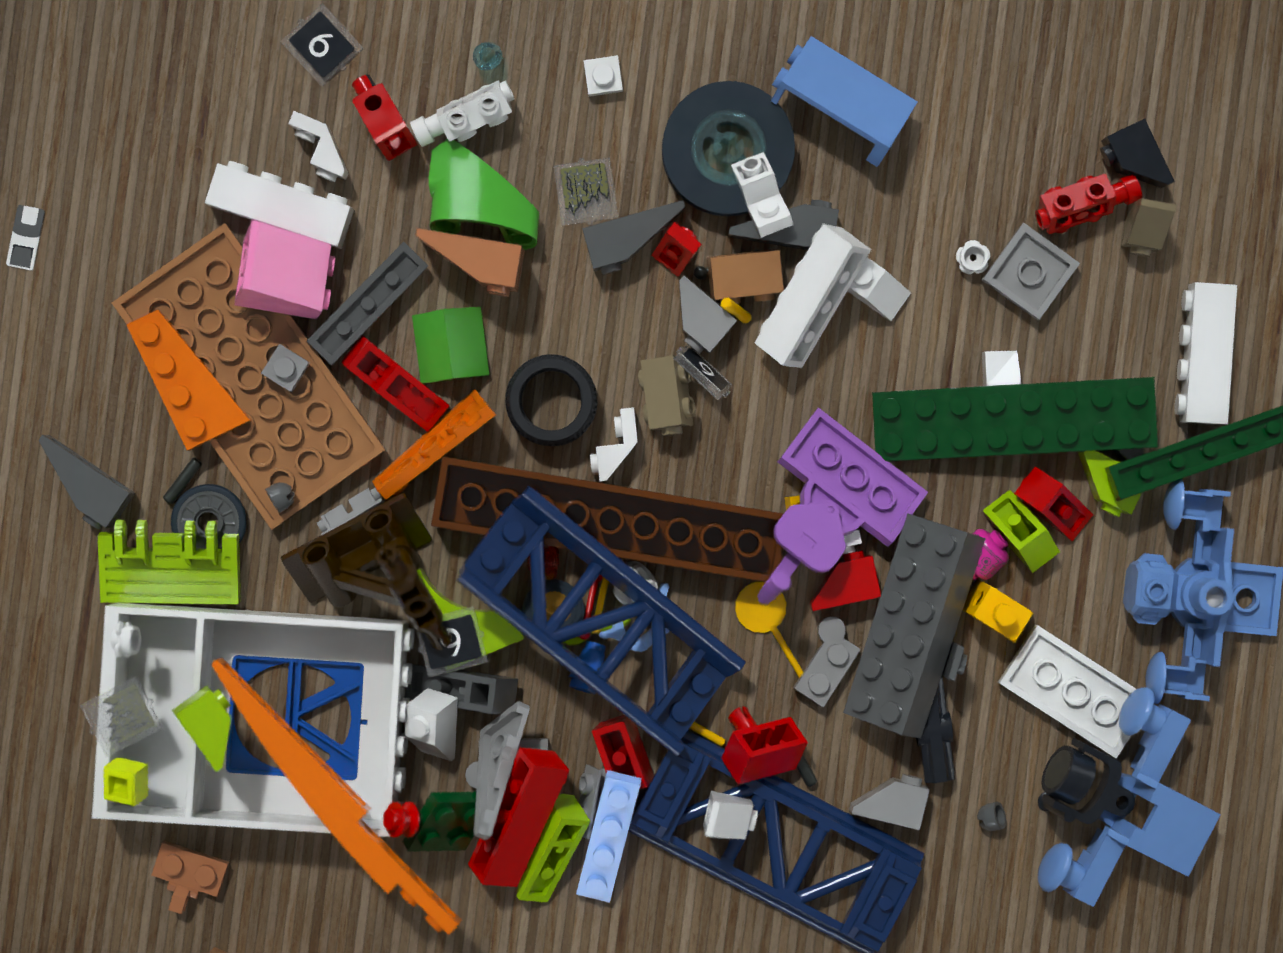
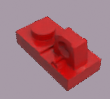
(676, 248)

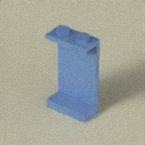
(846, 94)

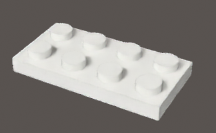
(1069, 689)

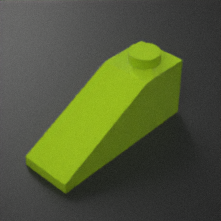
(554, 850)

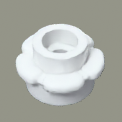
(982, 256)

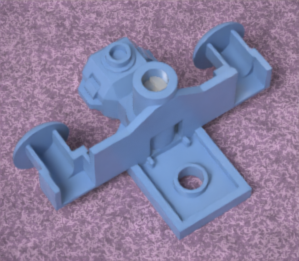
(1199, 593)

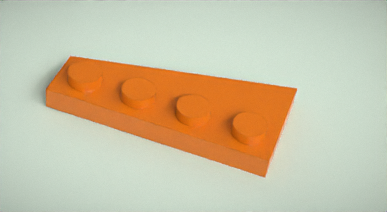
(189, 390)
(442, 437)

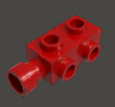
(1088, 192)

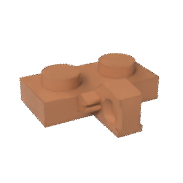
(188, 873)

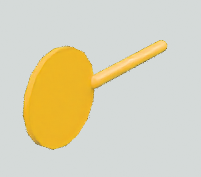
(764, 617)

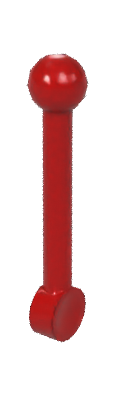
(590, 602)

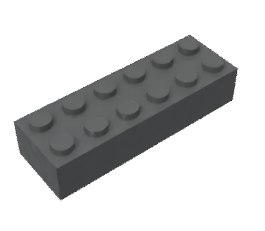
(914, 626)

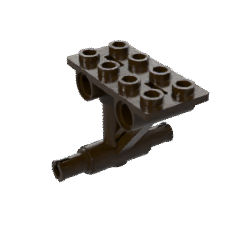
(383, 537)

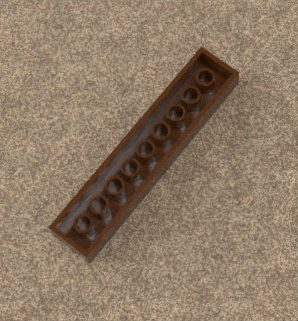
(621, 518)

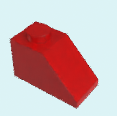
(1053, 503)
(848, 582)

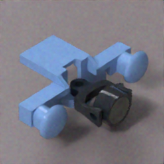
(1173, 829)

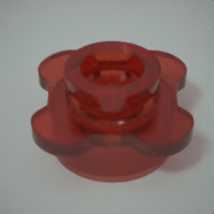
(551, 562)

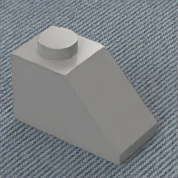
(702, 318)
(894, 802)

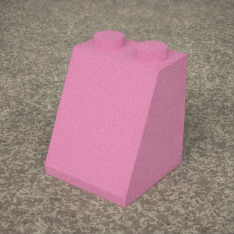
(283, 272)

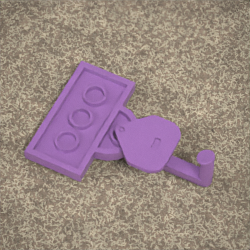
(842, 490)

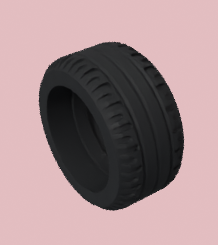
(514, 400)

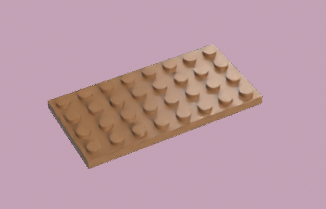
(294, 437)

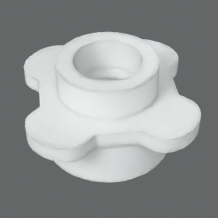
(125, 639)

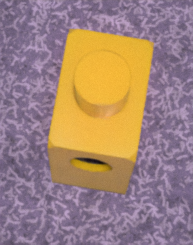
(997, 611)

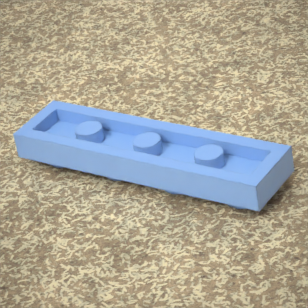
(608, 836)

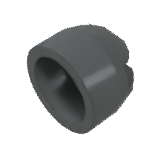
(281, 495)
(992, 816)

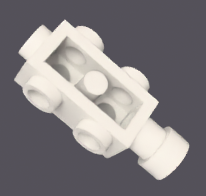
(473, 112)

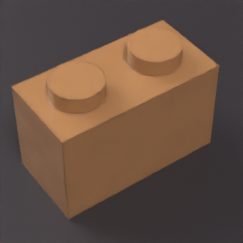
(745, 275)

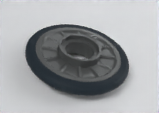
(211, 499)

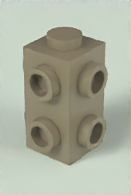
(666, 395)

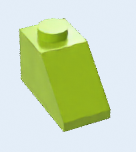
(1094, 468)
(1022, 531)
(207, 723)

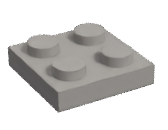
(1030, 271)

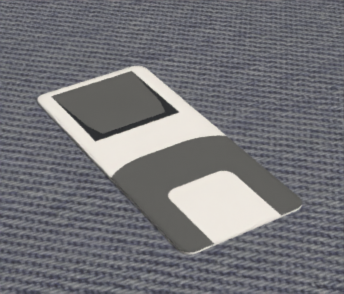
(25, 237)

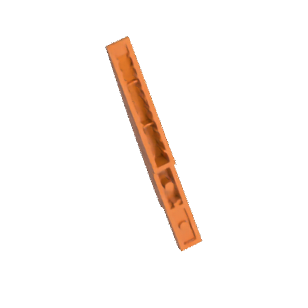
(333, 800)

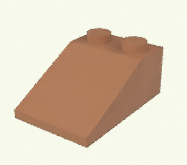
(486, 261)

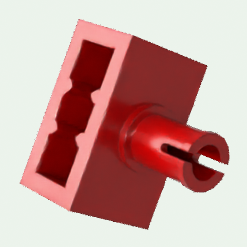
(763, 748)

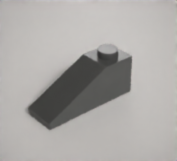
(806, 222)
(622, 238)
(90, 488)
(474, 690)

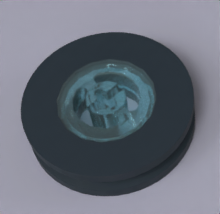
(697, 120)

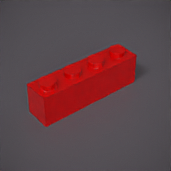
(523, 812)

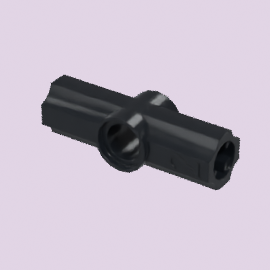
(936, 741)

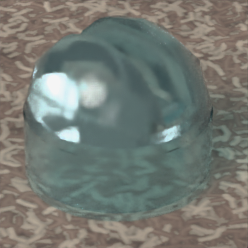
(482, 51)

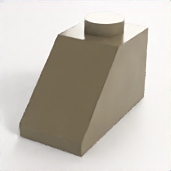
(1147, 226)

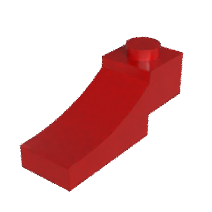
(395, 383)

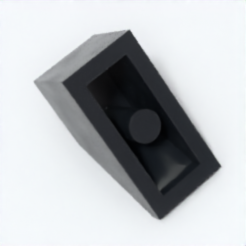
(1137, 153)

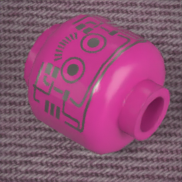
(992, 556)

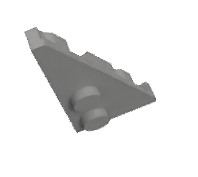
(496, 756)

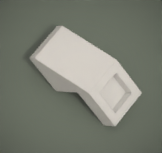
(326, 155)
(762, 194)
(611, 456)

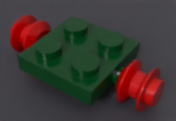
(441, 825)

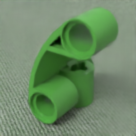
(472, 191)

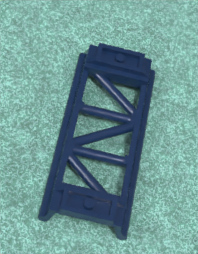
(521, 533)
(886, 881)

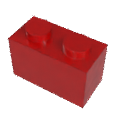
(623, 749)

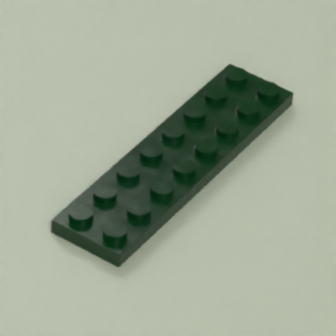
(1015, 419)

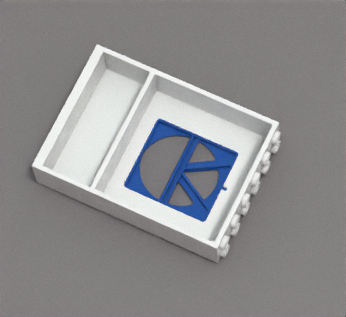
(175, 662)

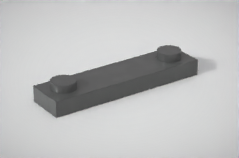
(367, 303)

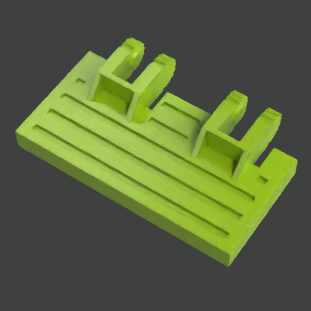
(170, 570)

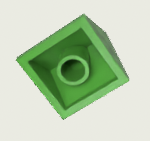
(450, 344)

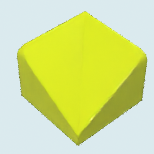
(125, 781)

